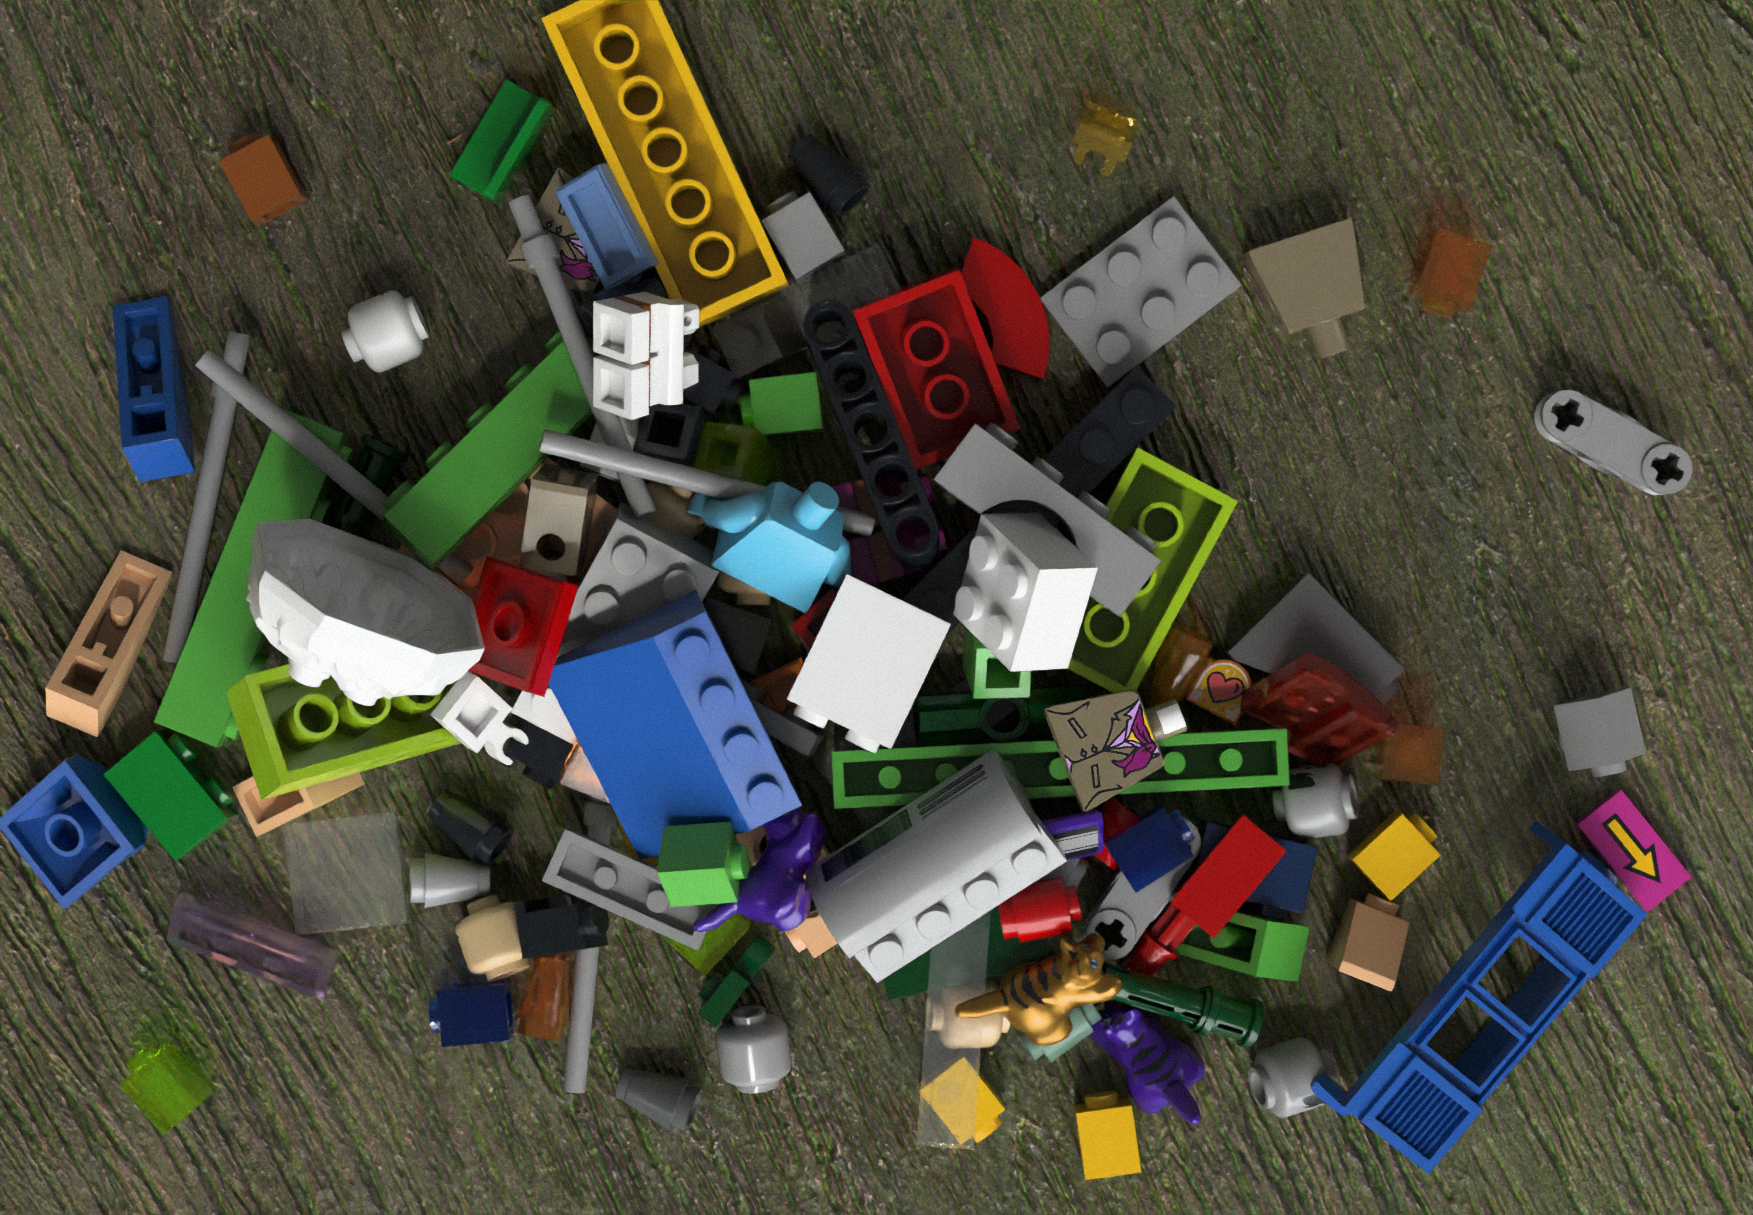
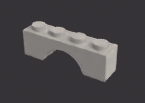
(989, 473)

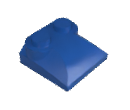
(73, 828)

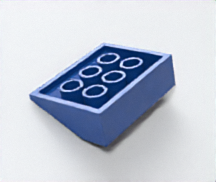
(671, 727)

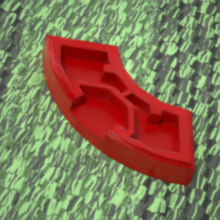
(1010, 307)

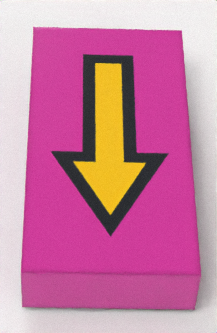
(1632, 850)

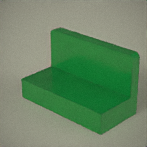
(503, 142)

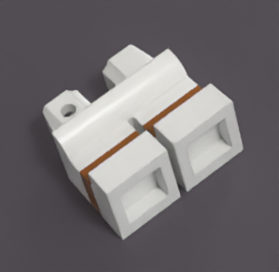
(642, 353)

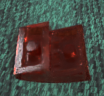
(1322, 709)

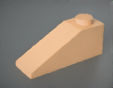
(106, 644)

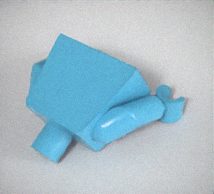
(779, 540)

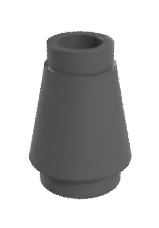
(661, 1097)

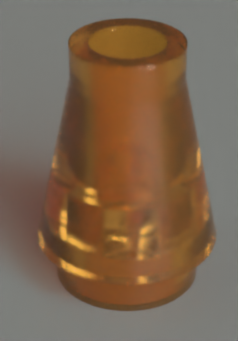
(1179, 664)
(546, 1001)

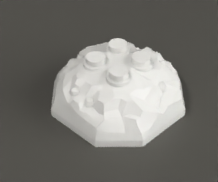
(358, 612)

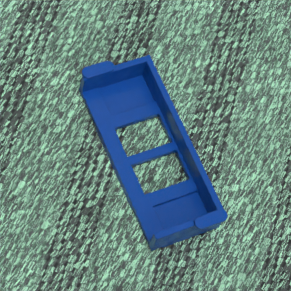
(1417, 1097)

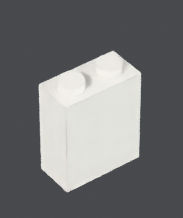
(867, 664)

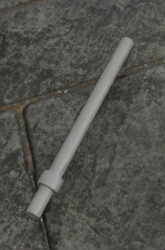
(541, 254)
(310, 447)
(672, 473)
(205, 503)
(600, 818)

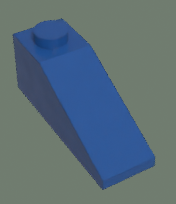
(152, 391)

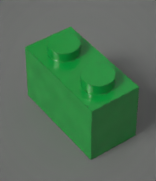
(172, 792)

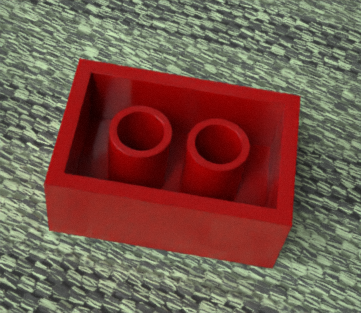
(934, 364)

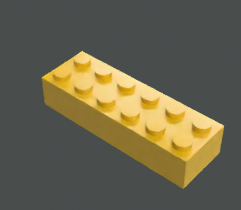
(666, 154)

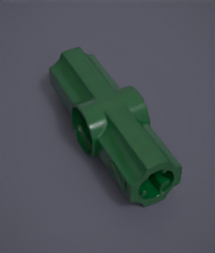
(964, 719)

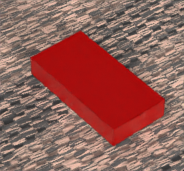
(1227, 875)

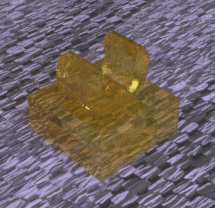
(1105, 133)

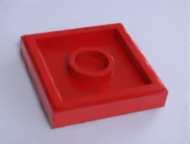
(520, 624)

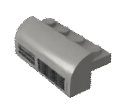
(933, 867)

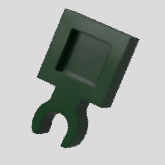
(724, 989)

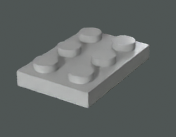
(1140, 292)

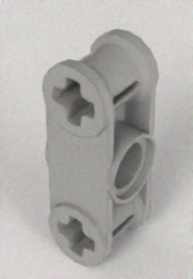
(1612, 443)
(1135, 909)

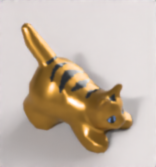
(1042, 993)

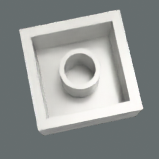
(1024, 591)

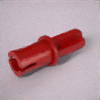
(1159, 942)

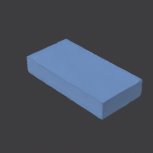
(606, 227)

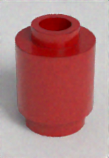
(1040, 911)

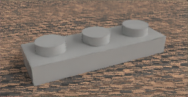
(621, 886)

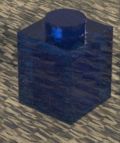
(1150, 846)
(473, 1013)

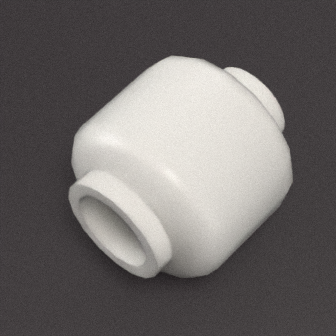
(385, 331)

